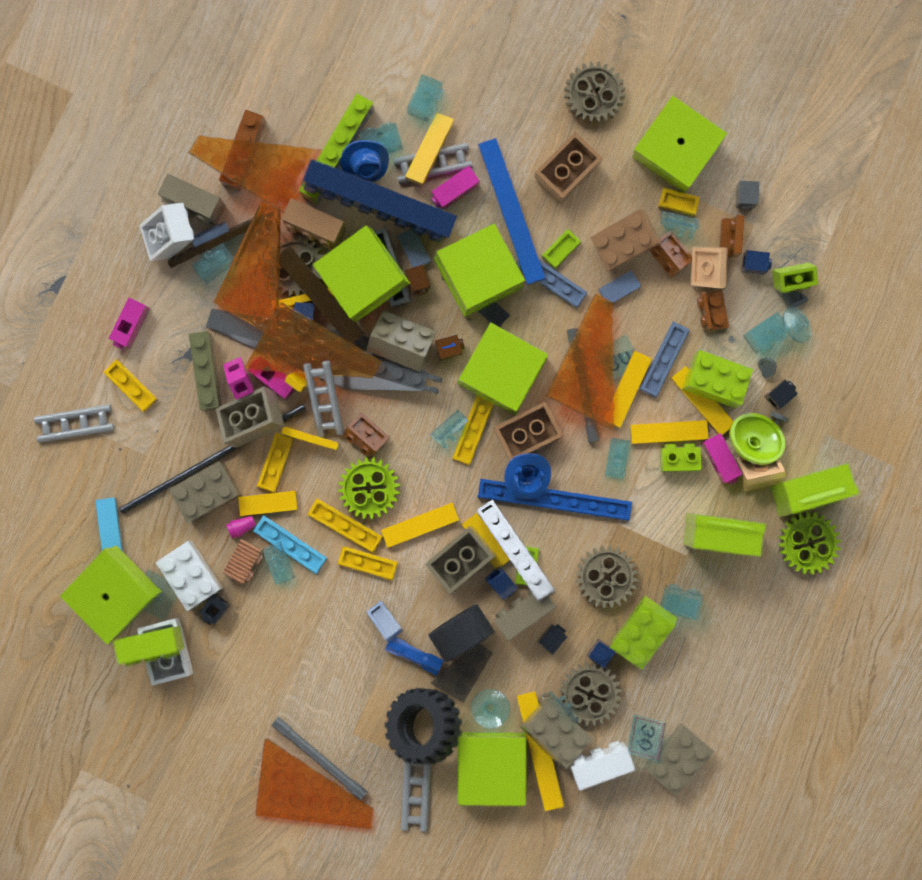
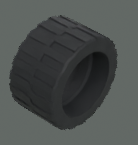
(461, 633)

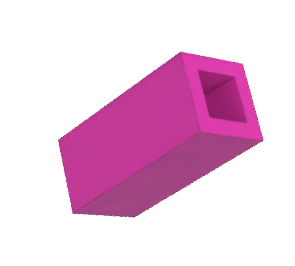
(455, 188)
(128, 323)
(238, 378)
(275, 381)
(722, 459)

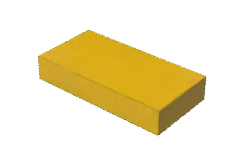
(678, 202)
(297, 381)

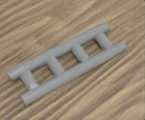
(444, 169)
(329, 389)
(64, 416)
(407, 799)

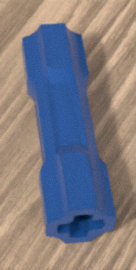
(425, 660)

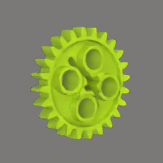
(370, 505)
(814, 558)

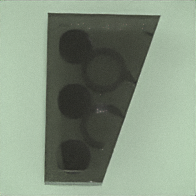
(463, 673)

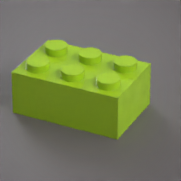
(717, 379)
(643, 632)
(149, 646)

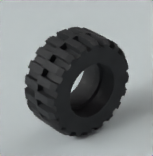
(401, 723)

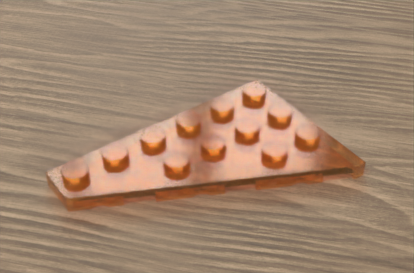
(261, 168)
(253, 277)
(298, 340)
(586, 372)
(300, 793)

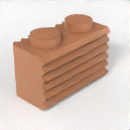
(243, 562)

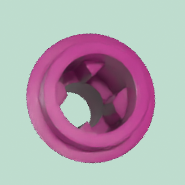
(240, 526)

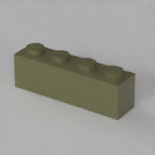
(205, 371)

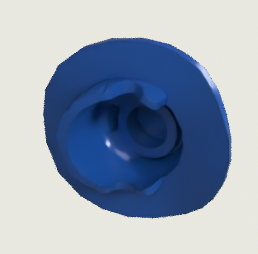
(365, 160)
(527, 476)

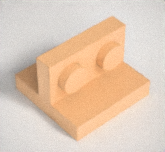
(709, 267)
(759, 476)

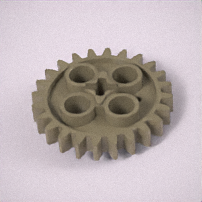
(610, 87)
(301, 248)
(595, 562)
(597, 678)

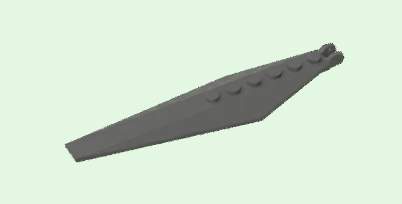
(388, 376)

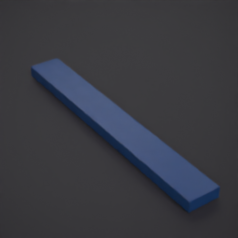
(511, 211)
(560, 501)

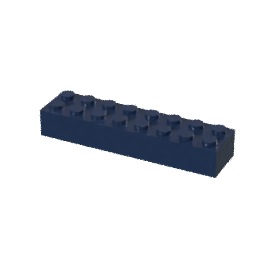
(378, 201)

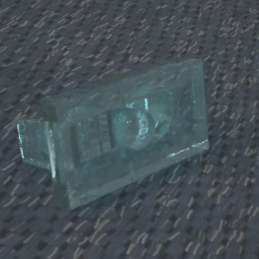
(673, 221)
(447, 428)
(617, 458)
(278, 563)

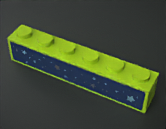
(344, 134)

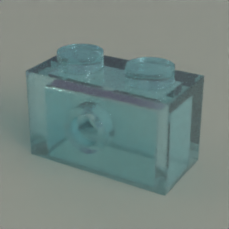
(425, 98)
(386, 135)
(213, 263)
(766, 333)
(681, 601)

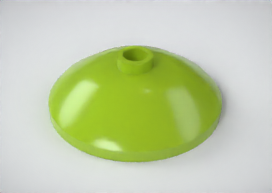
(757, 438)

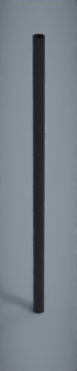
(197, 467)

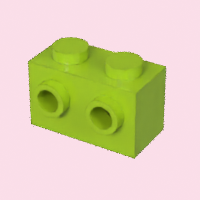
(795, 277)
(680, 459)

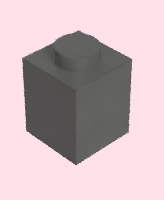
(747, 195)

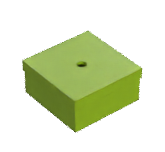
(678, 144)
(479, 270)
(361, 273)
(502, 369)
(814, 490)
(724, 534)
(110, 594)
(492, 768)

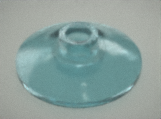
(797, 324)
(492, 718)

